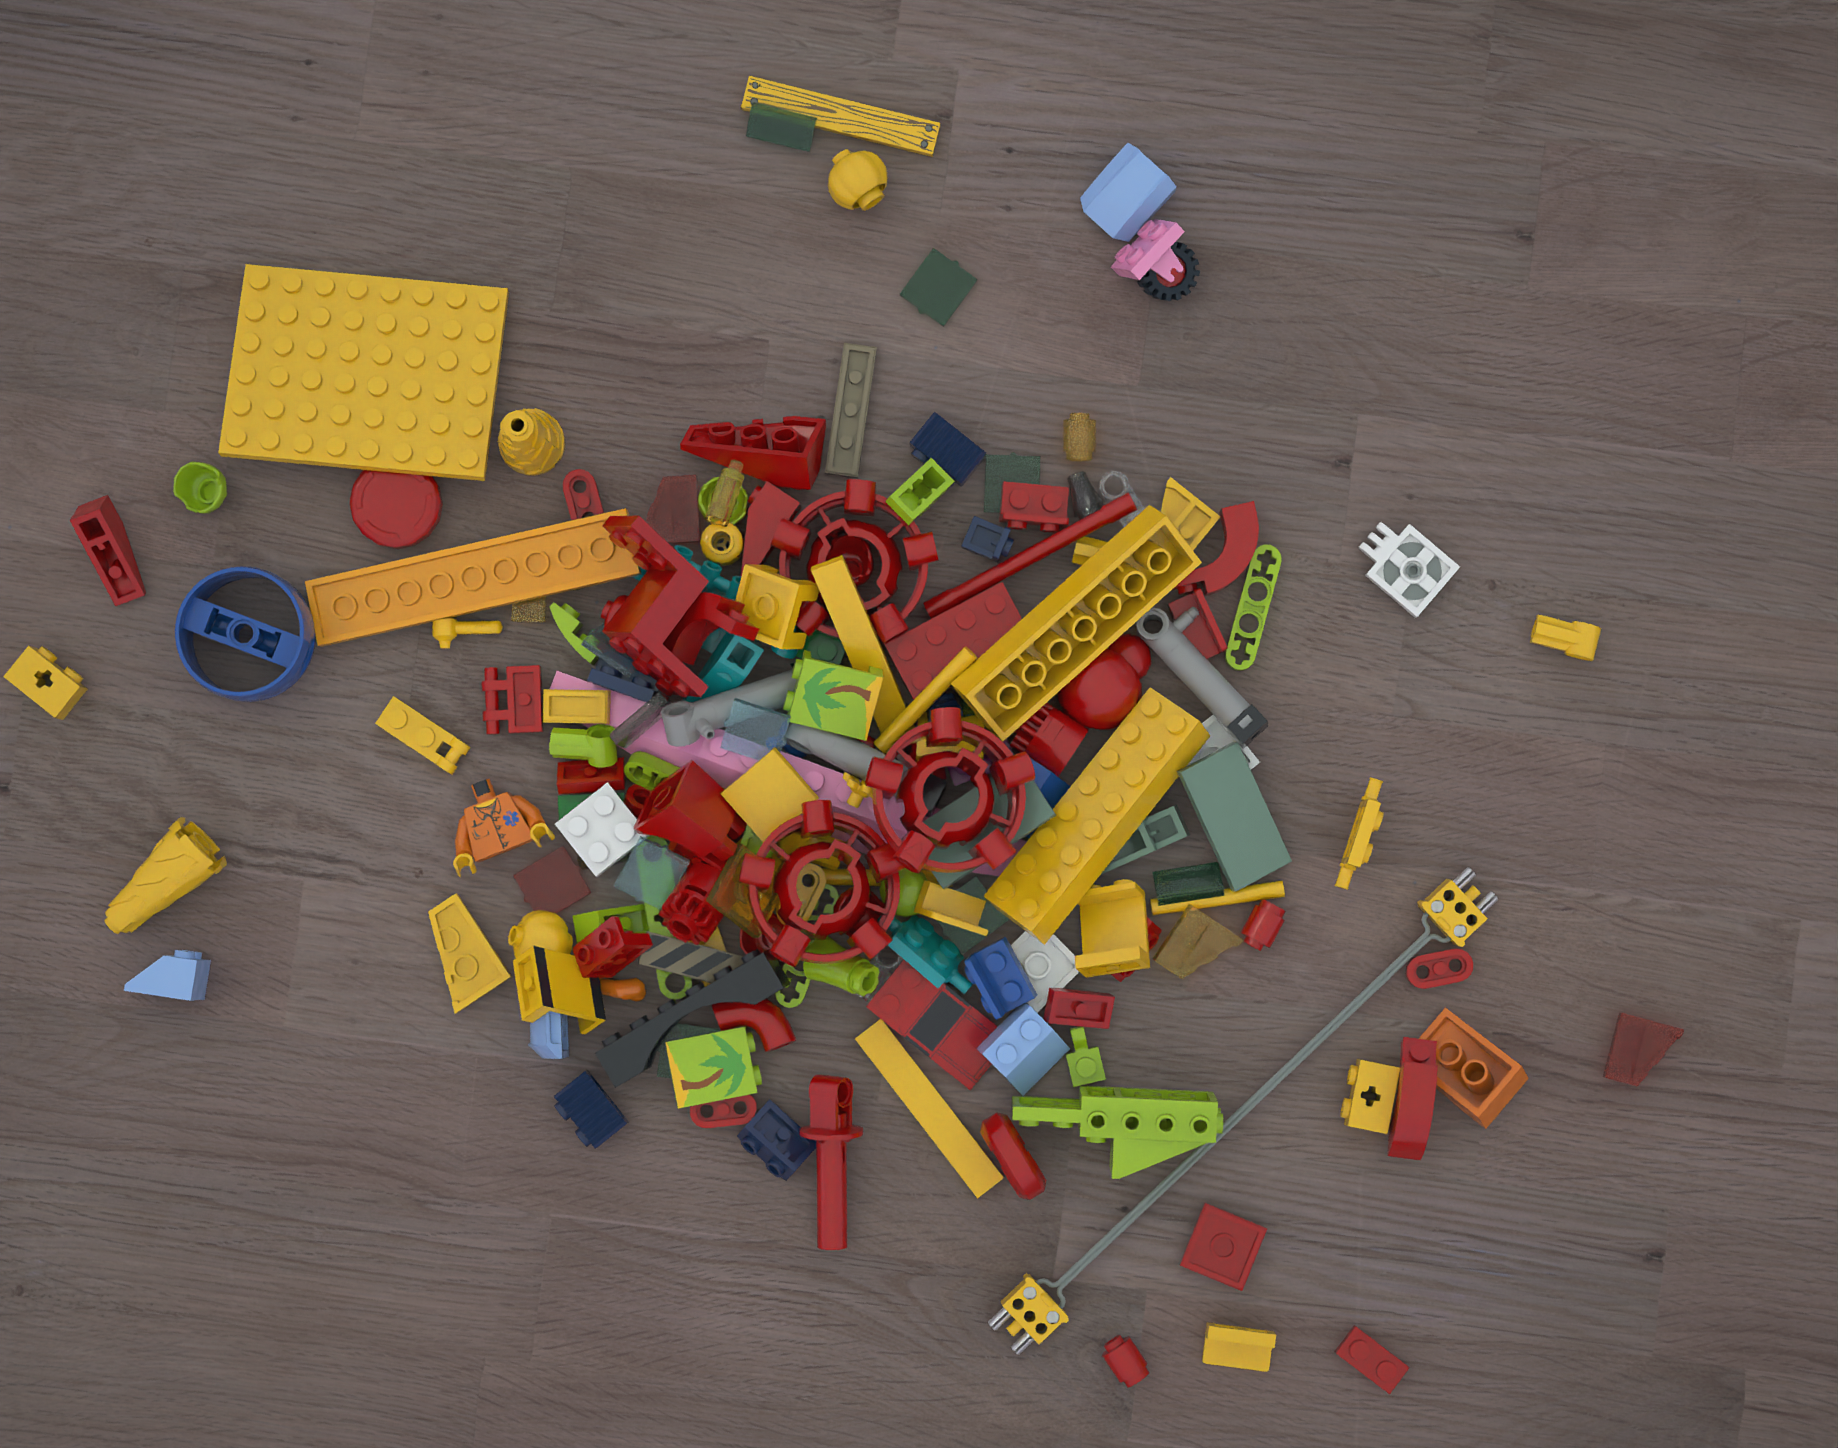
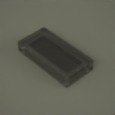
(640, 721)

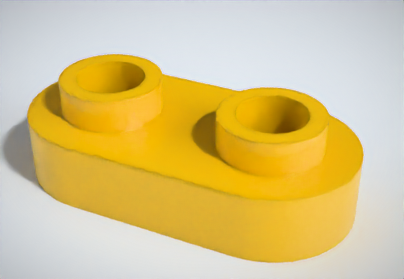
(808, 895)

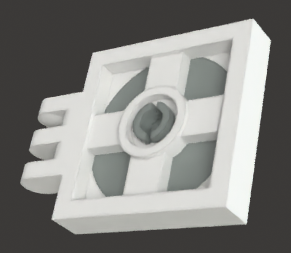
(1408, 567)

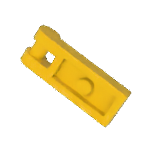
(421, 734)

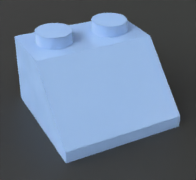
(174, 976)
(1023, 1048)

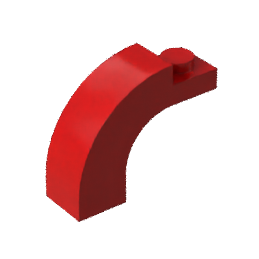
(1240, 541)
(704, 617)
(1415, 1099)

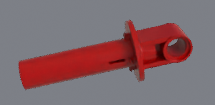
(831, 1129)

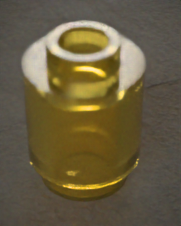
(1079, 437)

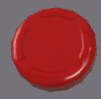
(395, 507)
(1013, 1156)

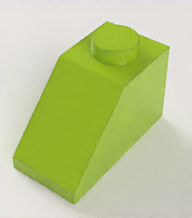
(631, 917)

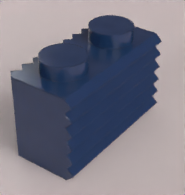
(948, 448)
(590, 1110)

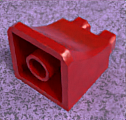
(691, 813)

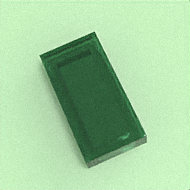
(781, 127)
(1188, 883)

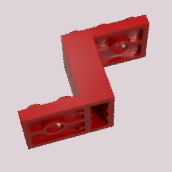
(654, 606)

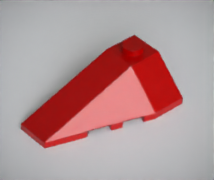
(774, 452)

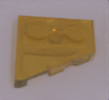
(1194, 942)

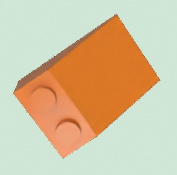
(1472, 1069)

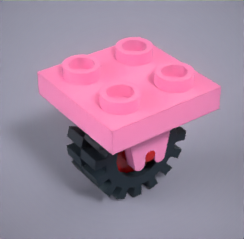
(1159, 261)

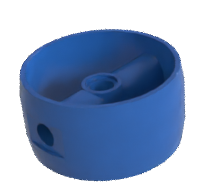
(224, 626)

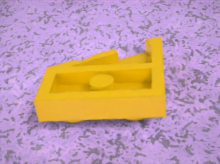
(1187, 513)

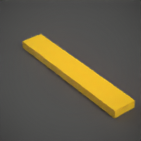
(858, 634)
(929, 1108)

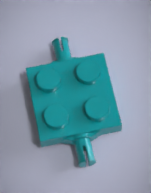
(928, 952)

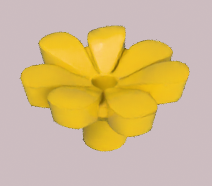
(858, 789)

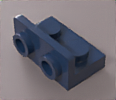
(637, 686)
(776, 1141)

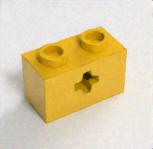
(28, 676)
(1378, 1112)

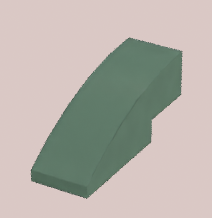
(1151, 835)

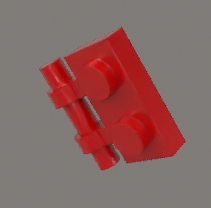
(523, 699)

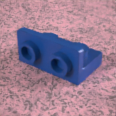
(999, 978)

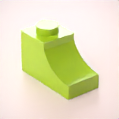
(920, 491)

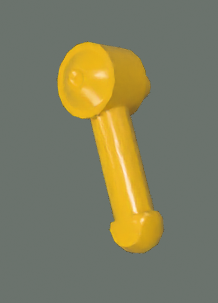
(447, 629)

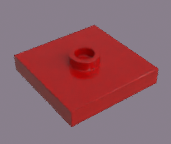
(1223, 1246)

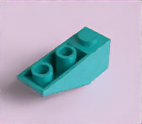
(728, 665)

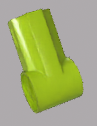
(584, 744)

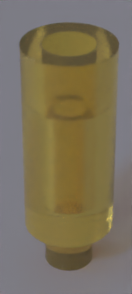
(725, 494)

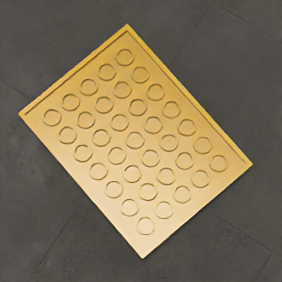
(364, 372)

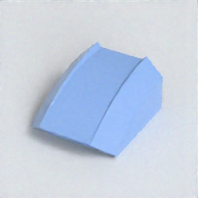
(1127, 193)
(550, 1036)

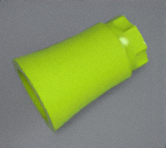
(850, 975)

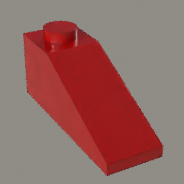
(764, 514)
(109, 549)

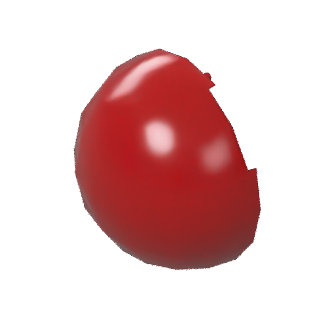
(1102, 692)

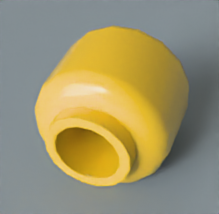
(710, 541)

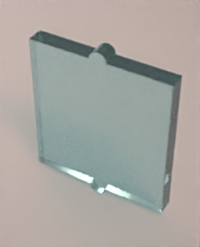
(599, 645)
(754, 730)
(651, 872)

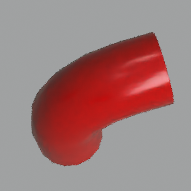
(763, 1017)

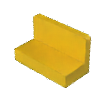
(950, 907)
(1238, 1347)

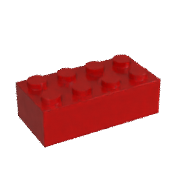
(930, 646)

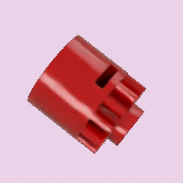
(1049, 738)
(686, 908)

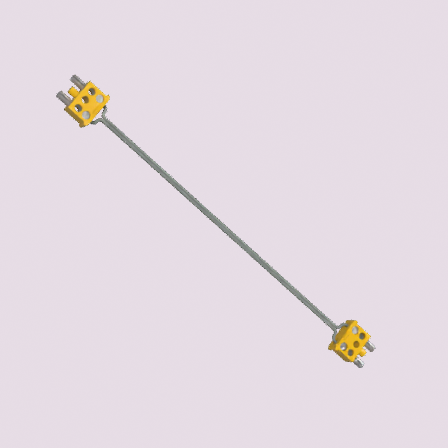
(1448, 921)

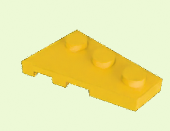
(466, 954)

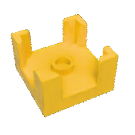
(774, 604)

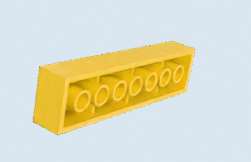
(1076, 622)
(1097, 815)

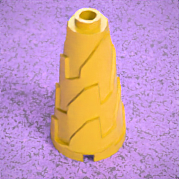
(531, 441)
(172, 870)

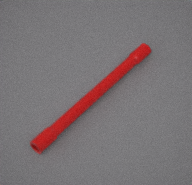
(1106, 515)

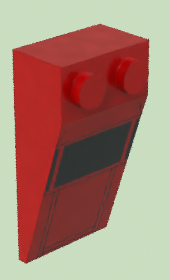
(935, 1022)

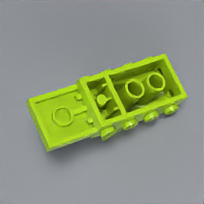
(1141, 1122)

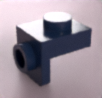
(987, 539)

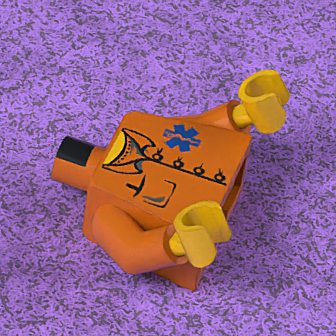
(496, 826)

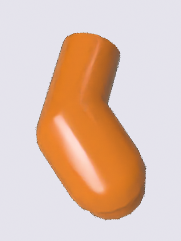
(623, 989)

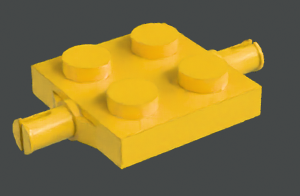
(1366, 821)

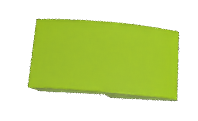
(568, 624)

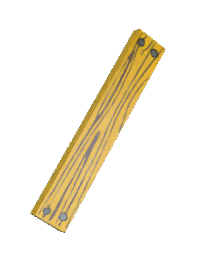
(847, 116)

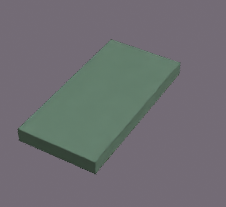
(1036, 814)
(1234, 816)

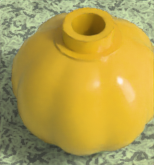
(857, 179)
(541, 930)

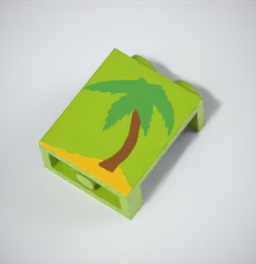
(833, 696)
(713, 1067)

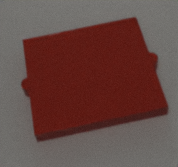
(552, 882)

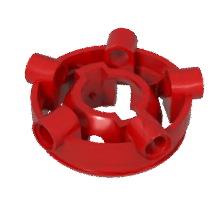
(857, 500)
(1008, 772)
(793, 939)

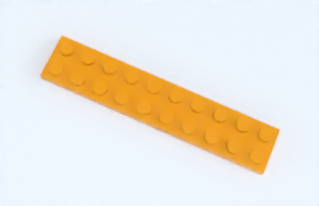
(467, 579)

